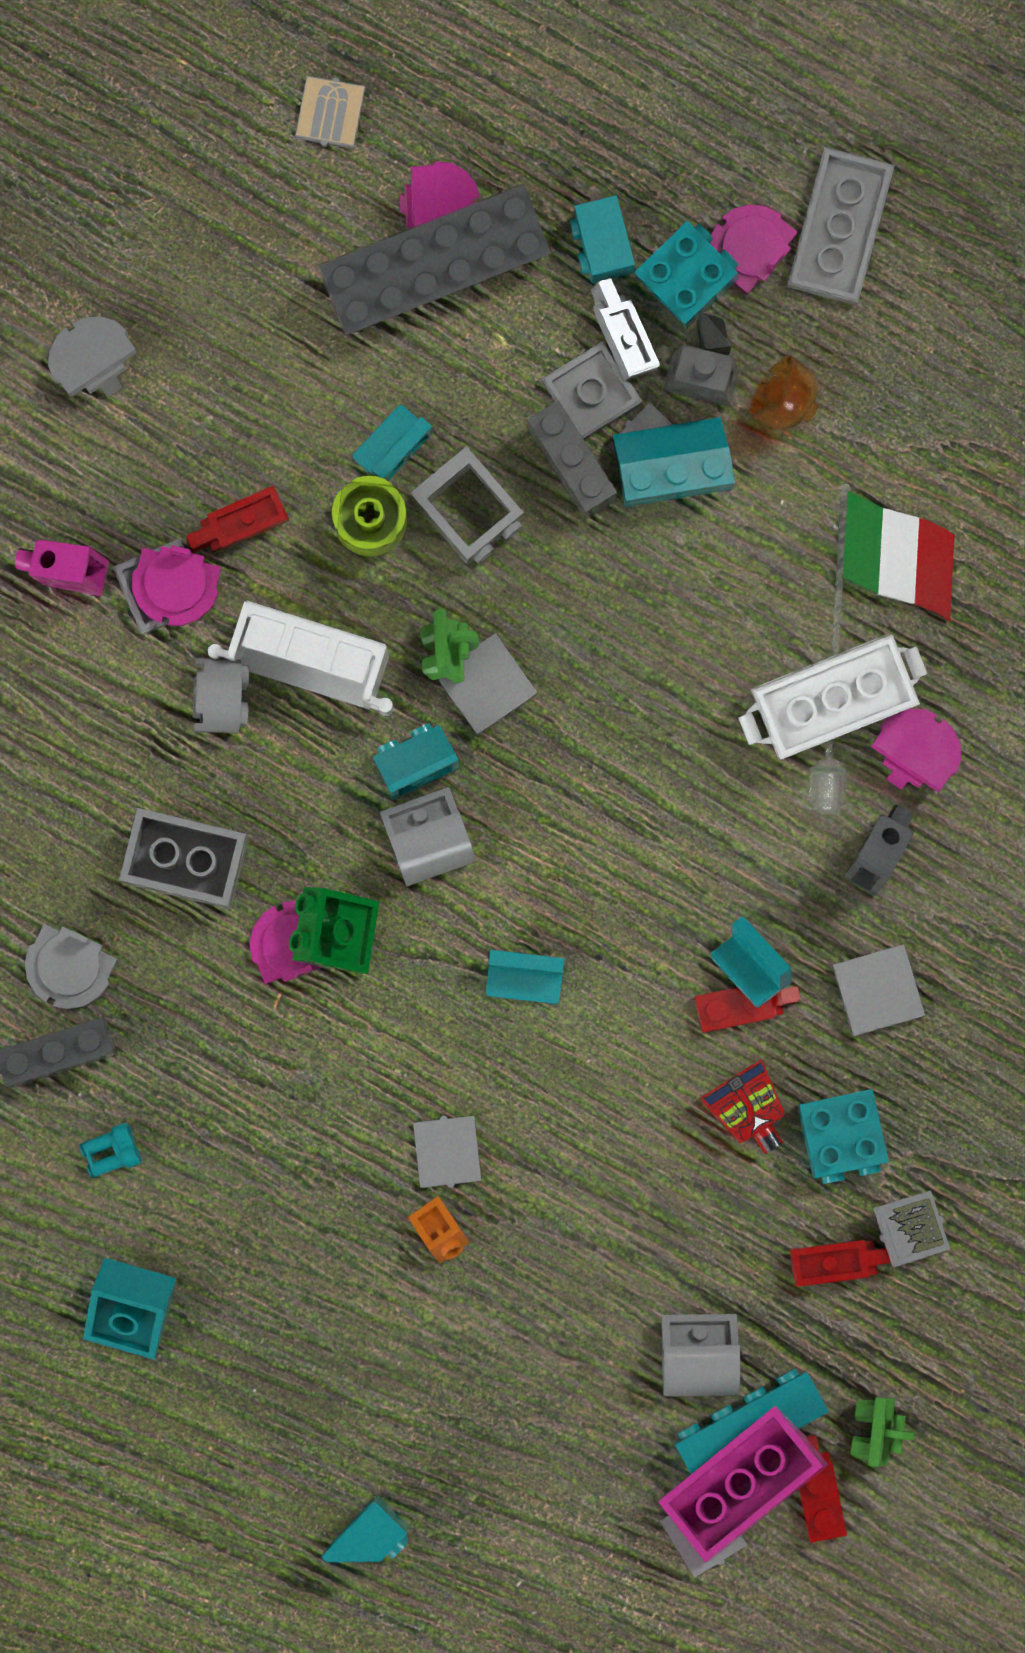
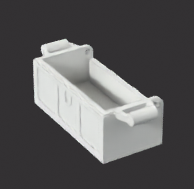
(309, 656)
(834, 696)

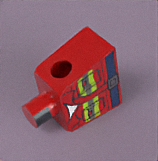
(747, 1107)

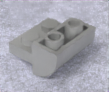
(428, 836)
(700, 1355)

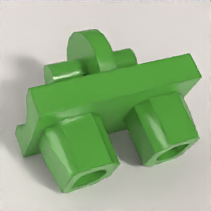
(451, 645)
(877, 1447)

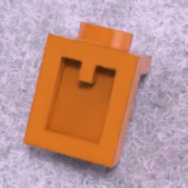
(439, 1230)

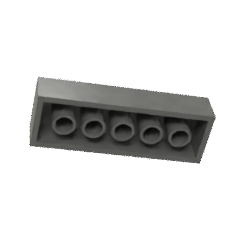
(434, 259)

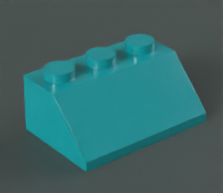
(673, 462)

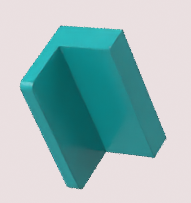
(393, 443)
(752, 963)
(524, 977)

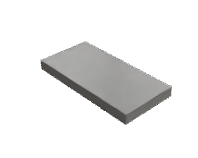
(840, 226)

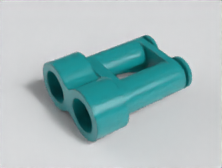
(123, 1144)

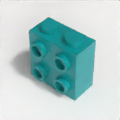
(688, 273)
(843, 1136)

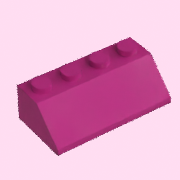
(742, 1483)

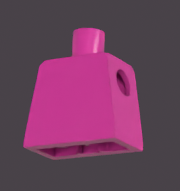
(64, 566)

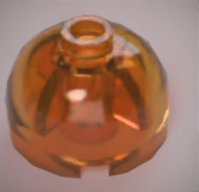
(787, 397)

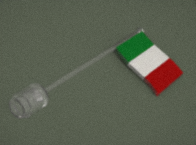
(894, 559)

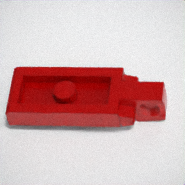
(239, 521)
(733, 1008)
(836, 1262)
(822, 1502)

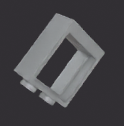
(443, 479)

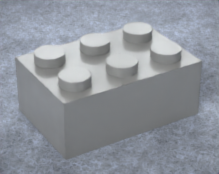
(184, 858)

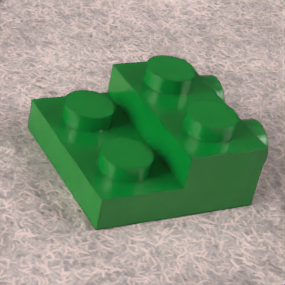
(334, 930)

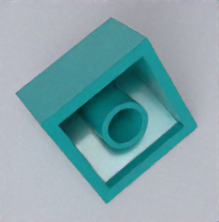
(415, 761)
(129, 1308)
(369, 1536)

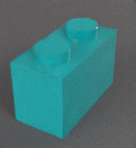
(602, 239)

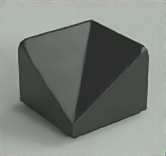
(712, 334)

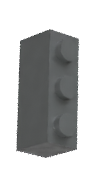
(571, 459)
(56, 1053)

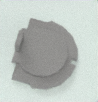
(90, 356)
(67, 968)

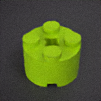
(354, 501)

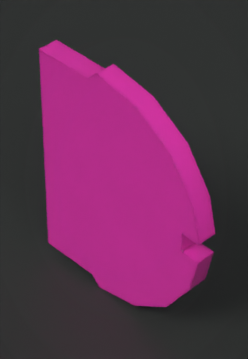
(436, 191)
(755, 240)
(175, 585)
(918, 749)
(271, 945)

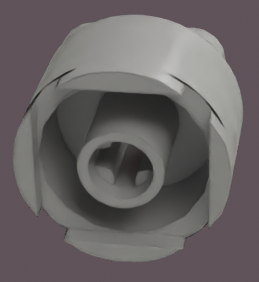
(219, 695)

